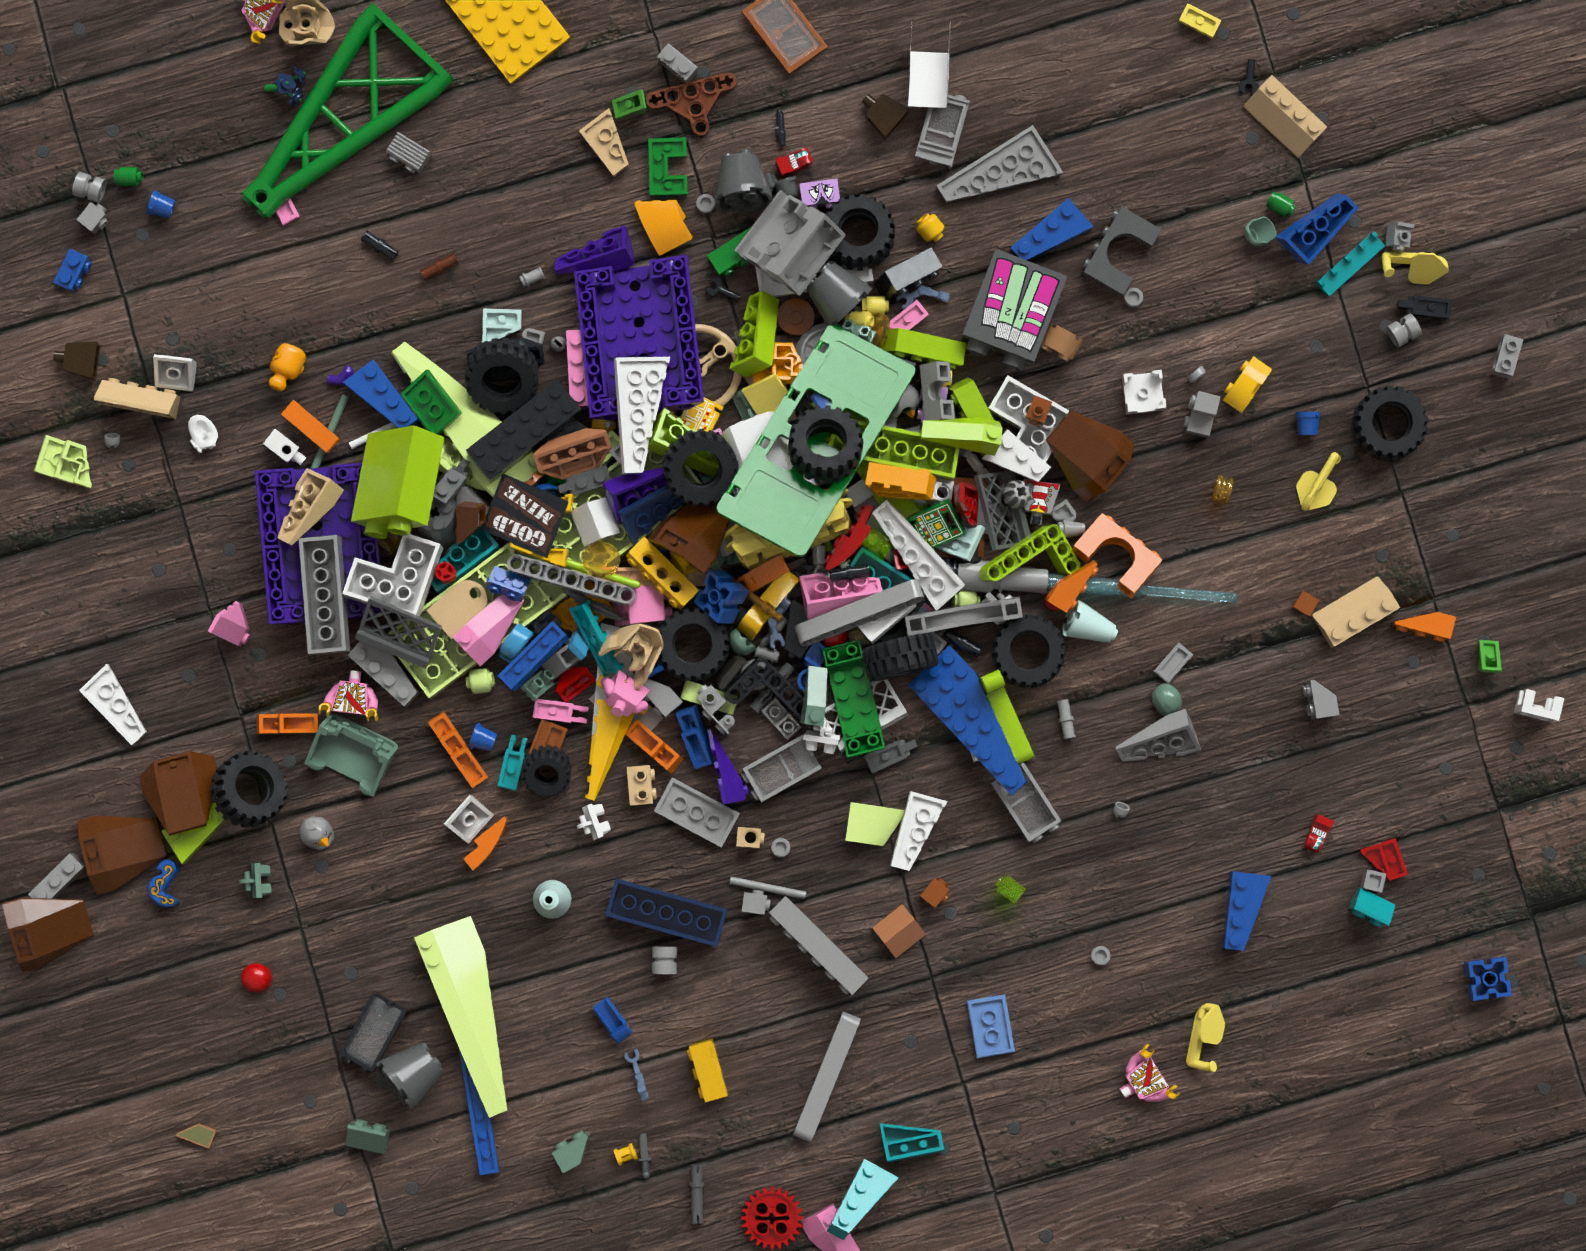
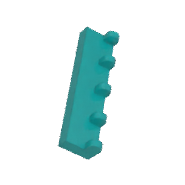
(1350, 264)
(594, 637)

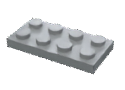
(696, 812)

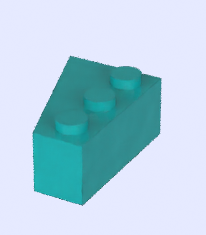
(909, 1142)

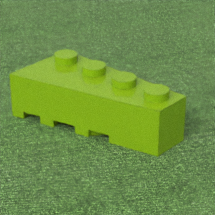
(757, 335)
(924, 347)
(969, 400)
(666, 430)
(189, 842)

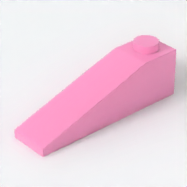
(824, 596)
(231, 625)
(486, 630)
(816, 1230)

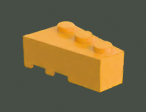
(900, 482)

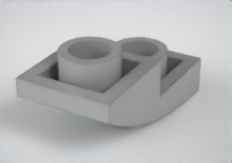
(780, 718)

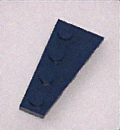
(645, 513)

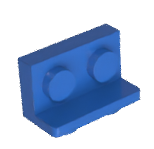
(73, 270)
(507, 584)

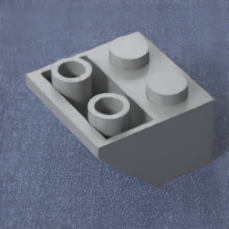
(1320, 700)

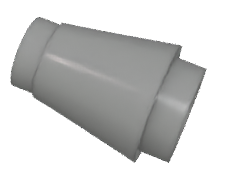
(1071, 528)

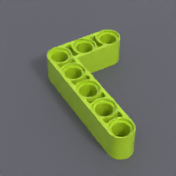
(1028, 550)
(994, 688)

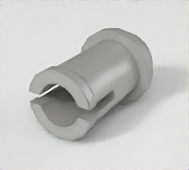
(531, 277)
(767, 654)

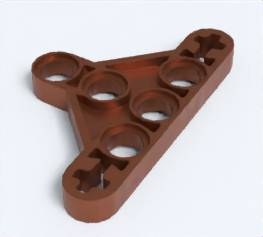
(703, 98)

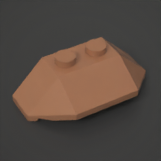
(573, 453)

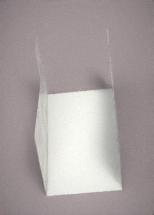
(928, 79)

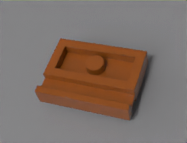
(549, 734)

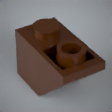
(469, 519)

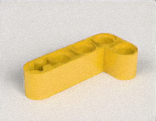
(774, 594)

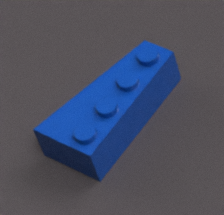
(1053, 231)
(1243, 903)

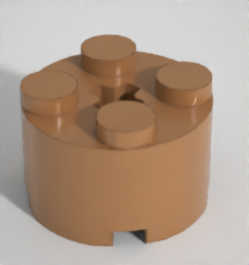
(1061, 341)

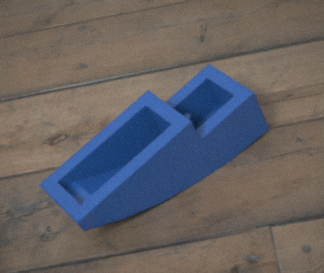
(695, 736)

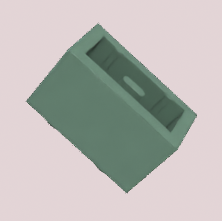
(367, 1137)
(571, 1153)

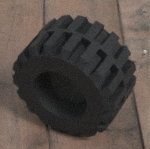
(544, 785)

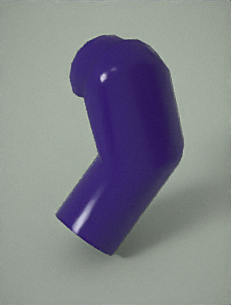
(338, 379)

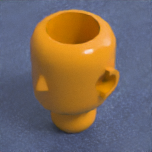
(286, 365)

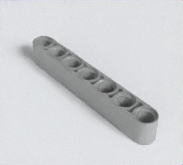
(564, 574)
(859, 612)
(826, 1076)

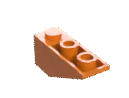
(764, 574)
(1068, 588)
(1434, 624)

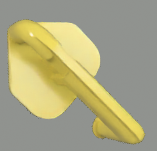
(1423, 266)
(1315, 488)
(1207, 1028)

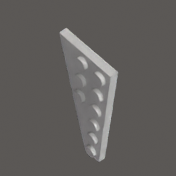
(1011, 164)

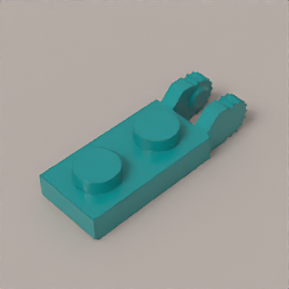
(512, 765)

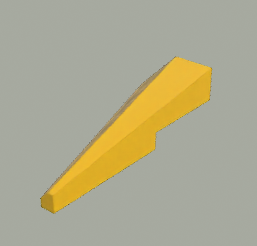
(605, 744)

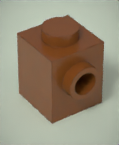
(1038, 411)
(936, 892)

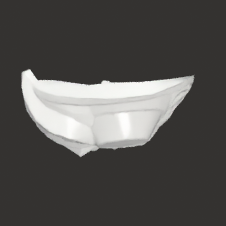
(202, 433)

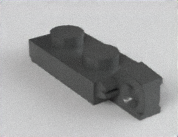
(585, 481)
(451, 483)
(891, 754)

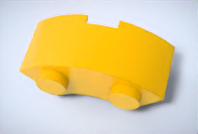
(1243, 390)

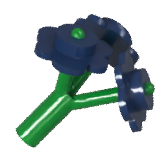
(286, 83)

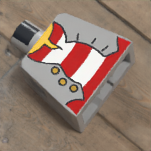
(1041, 500)

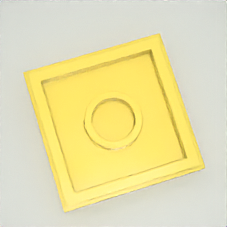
(765, 394)

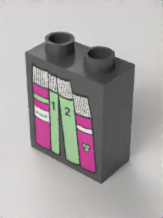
(1013, 310)

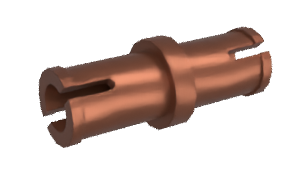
(439, 266)

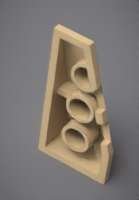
(312, 501)

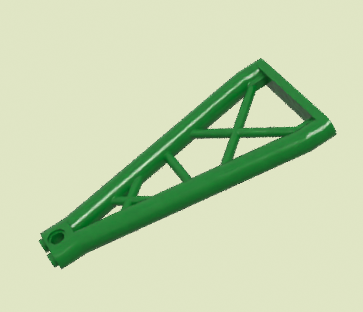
(298, 131)

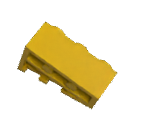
(707, 1070)

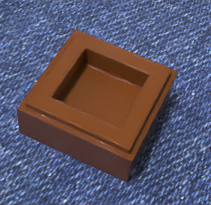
(1305, 603)

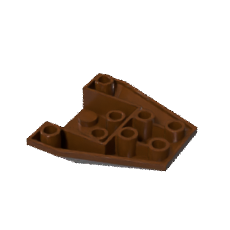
(1089, 454)
(692, 534)
(180, 790)
(118, 849)
(45, 928)

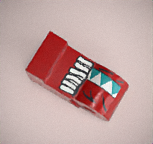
(794, 162)
(1318, 833)

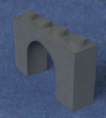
(1124, 225)

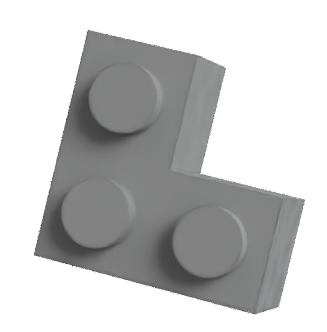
(1202, 413)
(861, 496)

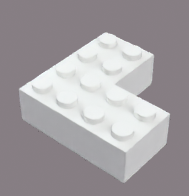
(1012, 406)
(403, 584)

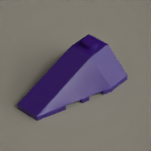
(611, 250)
(632, 487)
(729, 781)

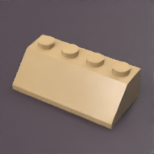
(1285, 116)
(138, 399)
(1355, 611)

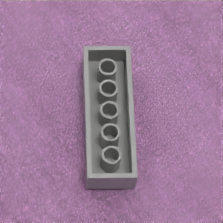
(322, 594)
(822, 949)

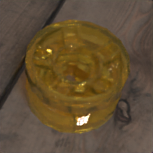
(1222, 489)

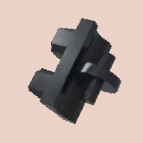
(542, 622)

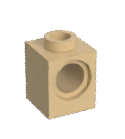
(741, 833)

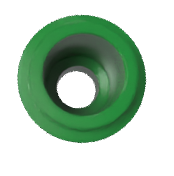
(128, 176)
(1281, 204)

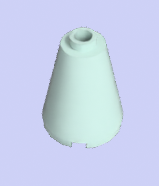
(1088, 624)
(560, 895)

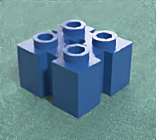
(721, 596)
(1497, 985)

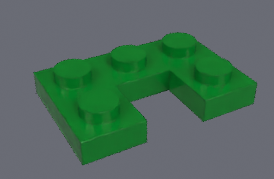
(659, 182)

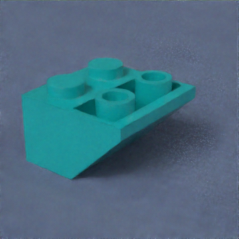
(1371, 906)

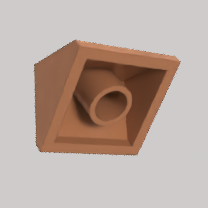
(899, 931)

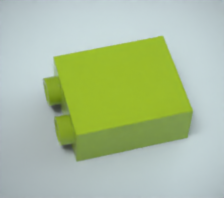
(397, 481)

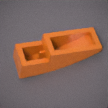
(310, 426)
(287, 723)
(654, 746)
(486, 844)

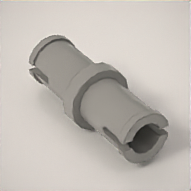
(1066, 719)

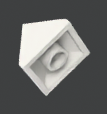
(174, 372)
(595, 521)
(469, 819)

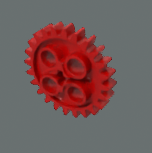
(773, 1235)

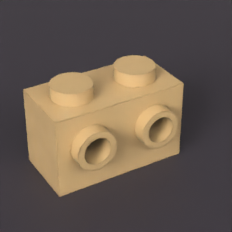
(640, 785)

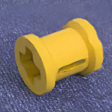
(625, 1154)

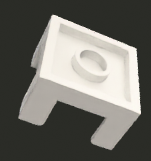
(1143, 392)
(1549, 713)

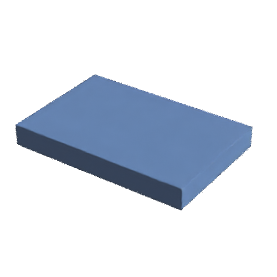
(990, 1026)

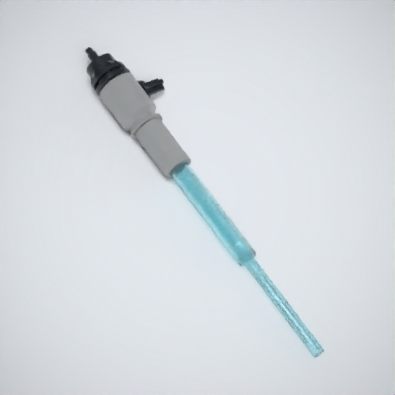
(1040, 581)

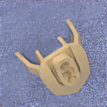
(302, 13)
(639, 642)

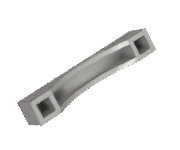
(963, 615)

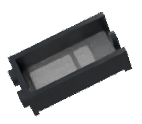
(373, 1032)

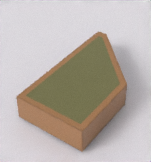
(199, 1135)

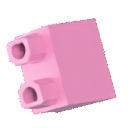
(647, 608)

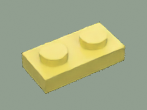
(1199, 20)

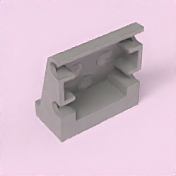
(790, 242)

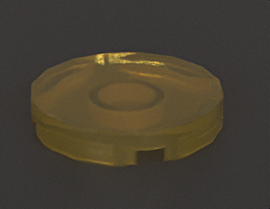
(881, 324)
(601, 559)

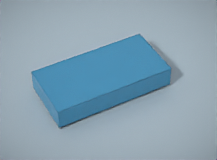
(578, 644)

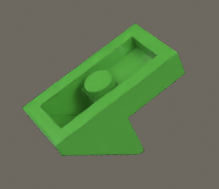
(629, 104)
(1489, 656)

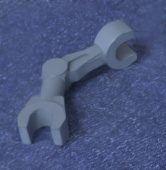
(922, 290)
(772, 624)
(639, 1076)

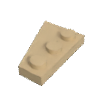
(605, 142)

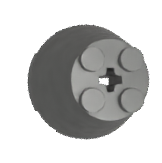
(742, 184)
(836, 292)
(441, 527)
(410, 1073)

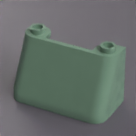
(352, 752)

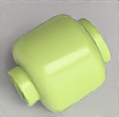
(964, 598)
(480, 680)

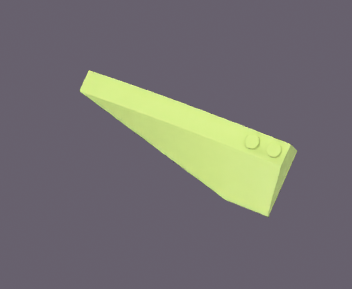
(471, 424)
(462, 985)

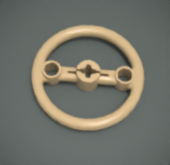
(729, 346)

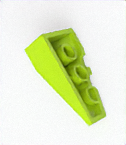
(966, 433)

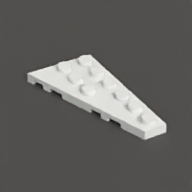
(638, 399)

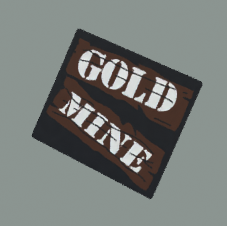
(525, 515)

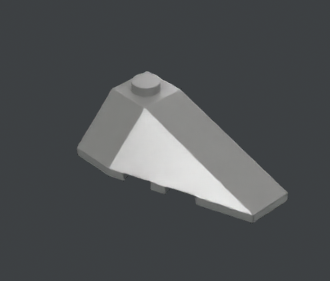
(1167, 736)

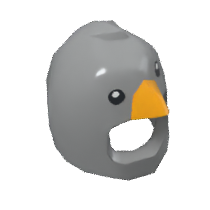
(908, 403)
(315, 833)

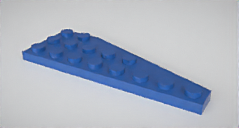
(962, 705)

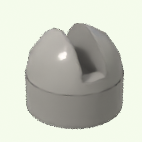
(555, 347)
(112, 439)
(1121, 809)

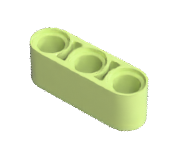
(690, 694)

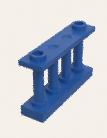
(533, 656)

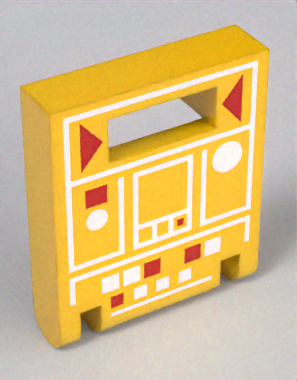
(701, 416)

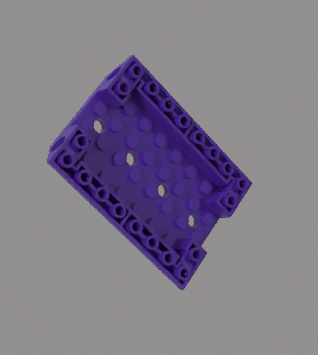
(608, 331)
(282, 560)

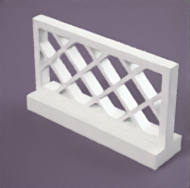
(886, 719)

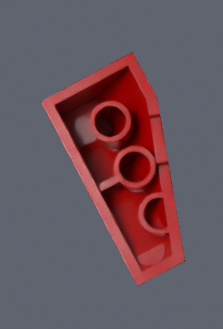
(966, 502)

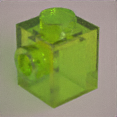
(877, 543)
(1009, 888)

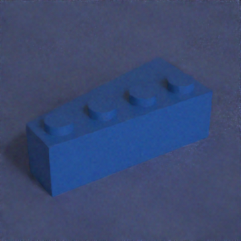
(1314, 230)
(378, 391)

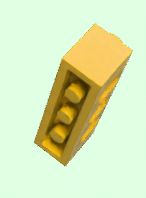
(672, 574)

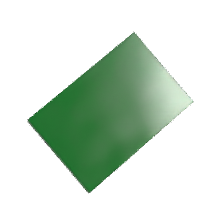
(431, 403)

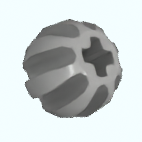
(1016, 494)

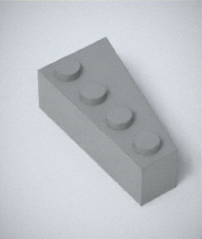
(386, 671)

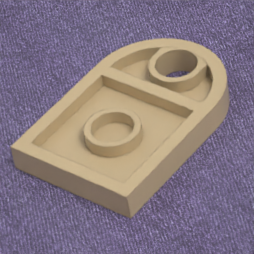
(458, 607)

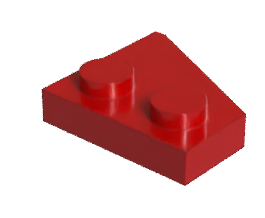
(1386, 858)

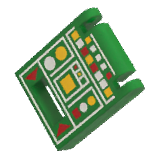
(933, 526)

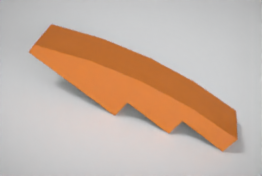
(457, 749)

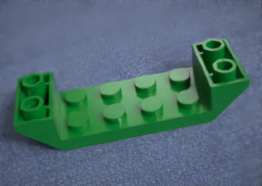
(854, 699)

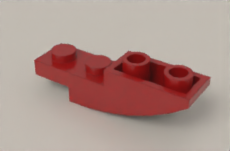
(847, 547)

